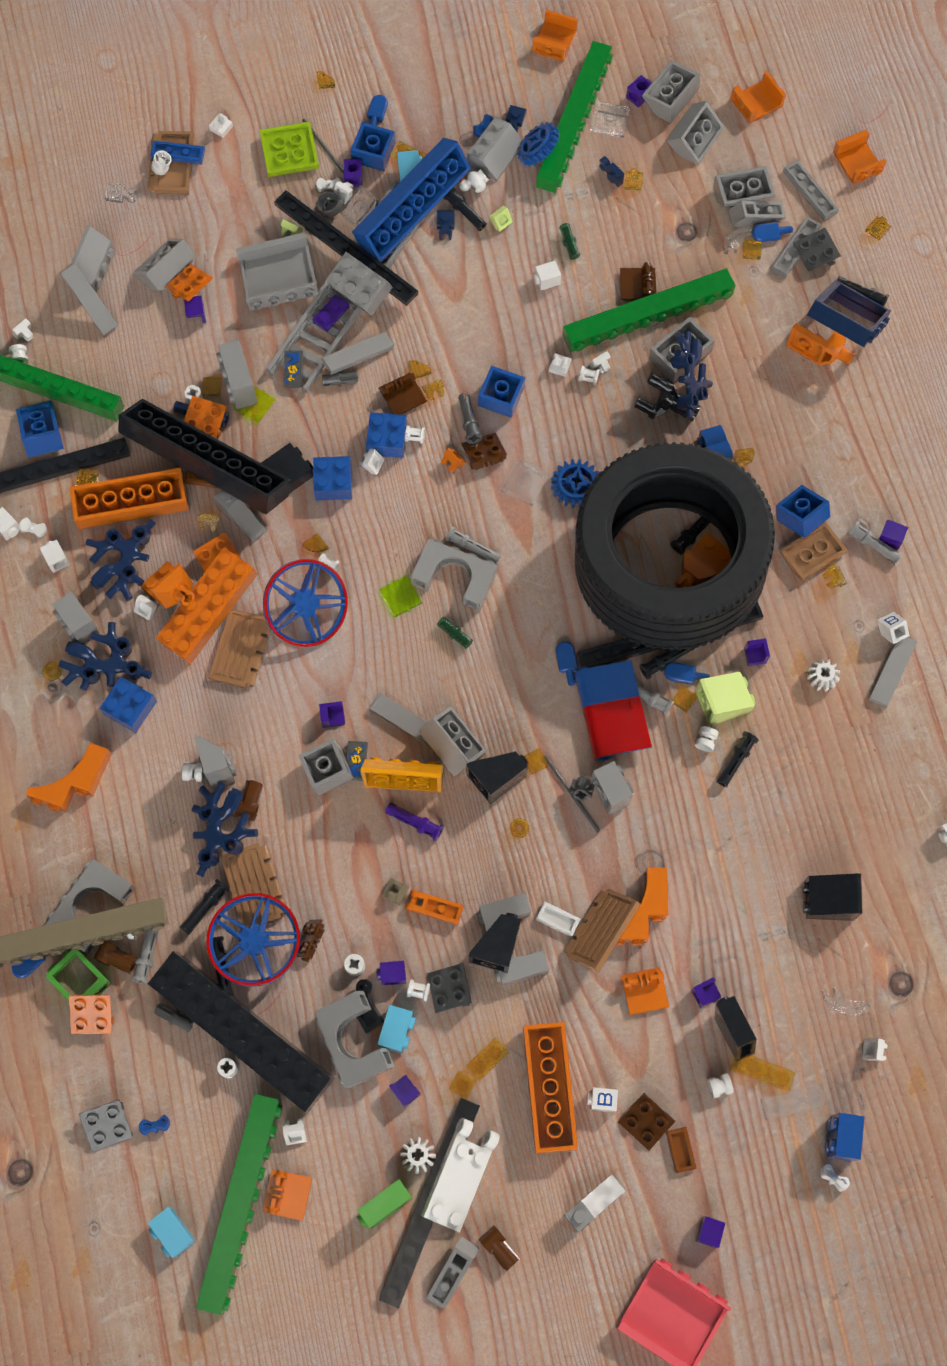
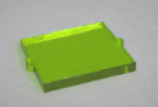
(257, 411)
(400, 596)

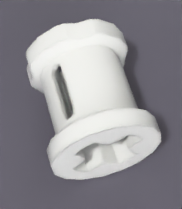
(589, 375)
(192, 390)
(415, 434)
(334, 565)
(423, 995)
(223, 1063)

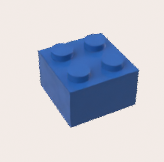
(373, 146)
(501, 391)
(387, 434)
(332, 478)
(803, 511)
(128, 704)
(845, 1137)

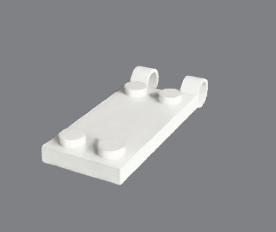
(459, 1177)

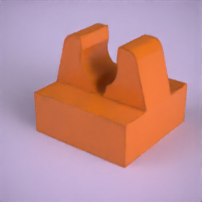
(455, 459)

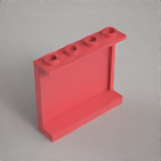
(673, 1315)

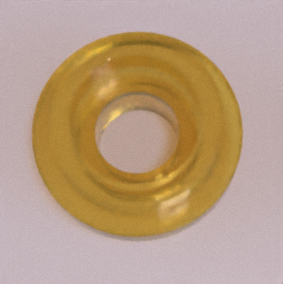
(48, 667)
(516, 822)

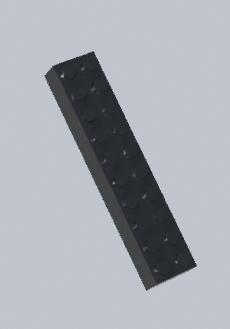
(204, 456)
(241, 1031)

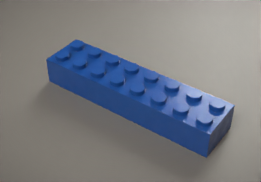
(412, 199)

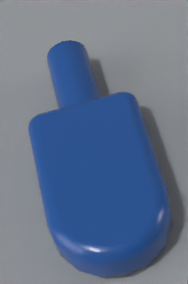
(377, 109)
(769, 232)
(567, 660)
(683, 673)
(26, 968)

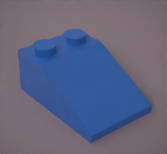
(39, 429)

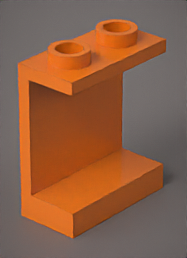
(555, 35)
(759, 98)
(857, 157)

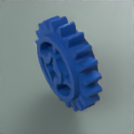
(538, 144)
(559, 481)

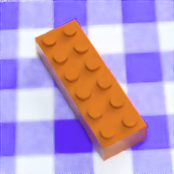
(129, 498)
(214, 599)
(550, 1088)

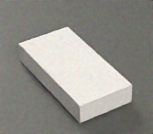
(558, 919)

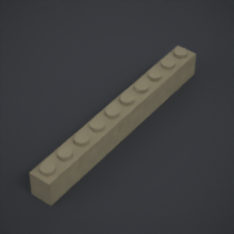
(82, 931)

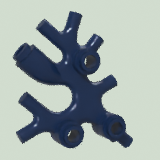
(688, 358)
(122, 568)
(93, 666)
(212, 834)

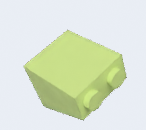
(724, 697)

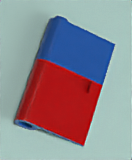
(612, 709)

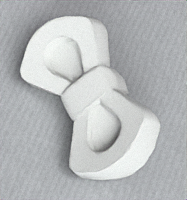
(323, 185)
(38, 529)
(828, 1173)

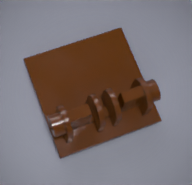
(637, 282)
(402, 394)
(486, 450)
(310, 930)
(646, 1121)

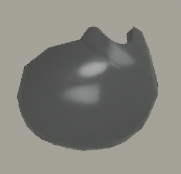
(329, 204)

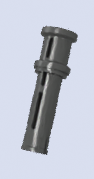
(470, 423)

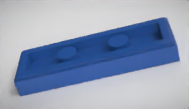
(180, 152)

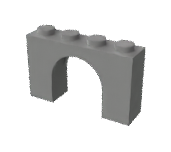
(437, 555)
(94, 878)
(520, 967)
(332, 1021)

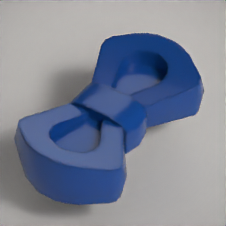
(479, 129)
(161, 1124)

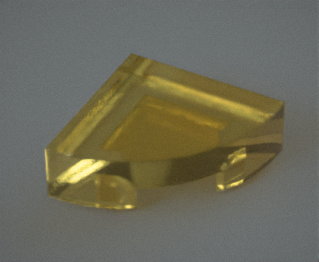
(325, 80)
(419, 369)
(315, 544)

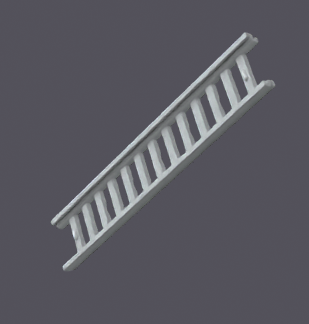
(317, 305)

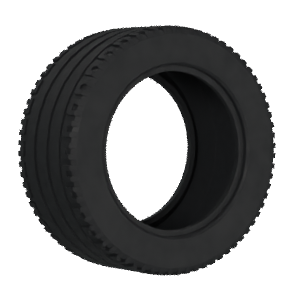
(686, 480)

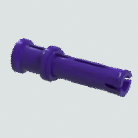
(422, 825)

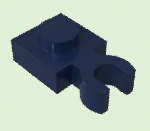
(516, 116)
(614, 173)
(445, 222)

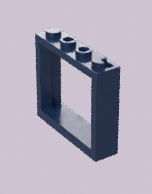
(843, 324)

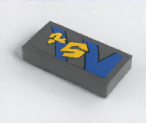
(293, 369)
(355, 757)

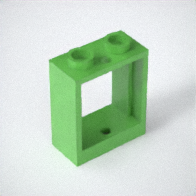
(96, 989)
(383, 1205)

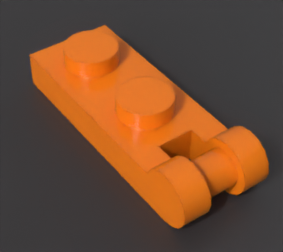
(435, 907)

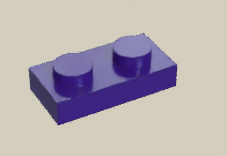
(331, 313)

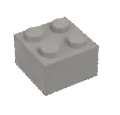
(74, 618)
(326, 766)
(612, 787)

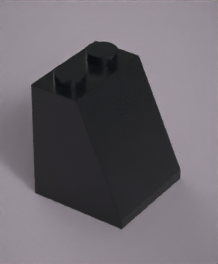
(497, 774)
(833, 897)
(497, 944)

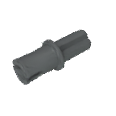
(338, 379)
(174, 1017)

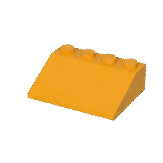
(402, 775)

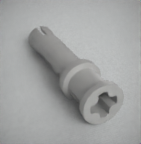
(872, 541)
(465, 542)
(655, 700)
(144, 961)

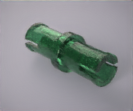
(569, 241)
(454, 632)

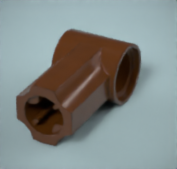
(250, 800)
(112, 955)
(496, 1245)

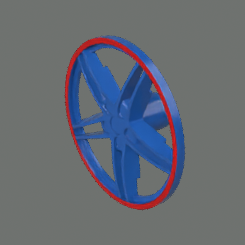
(305, 602)
(253, 939)

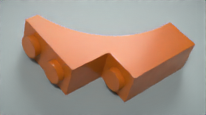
(82, 779)
(653, 907)

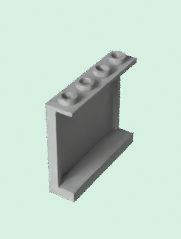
(277, 271)

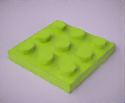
(289, 149)

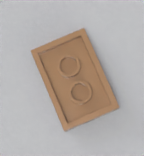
(813, 552)

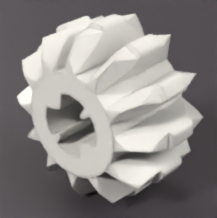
(827, 681)
(423, 1160)

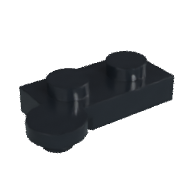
(372, 1018)

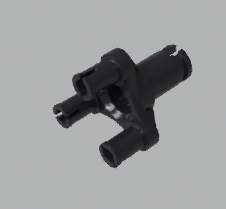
(666, 400)

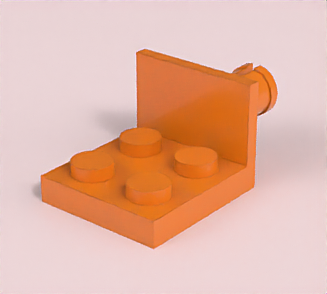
(817, 348)
(703, 562)
(169, 586)

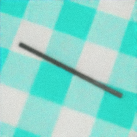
(326, 149)
(572, 794)

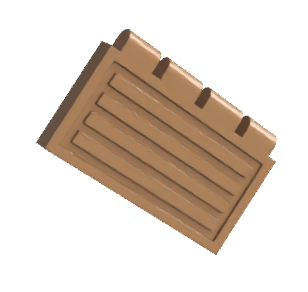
(179, 173)
(239, 648)
(251, 874)
(602, 930)

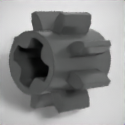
(582, 788)

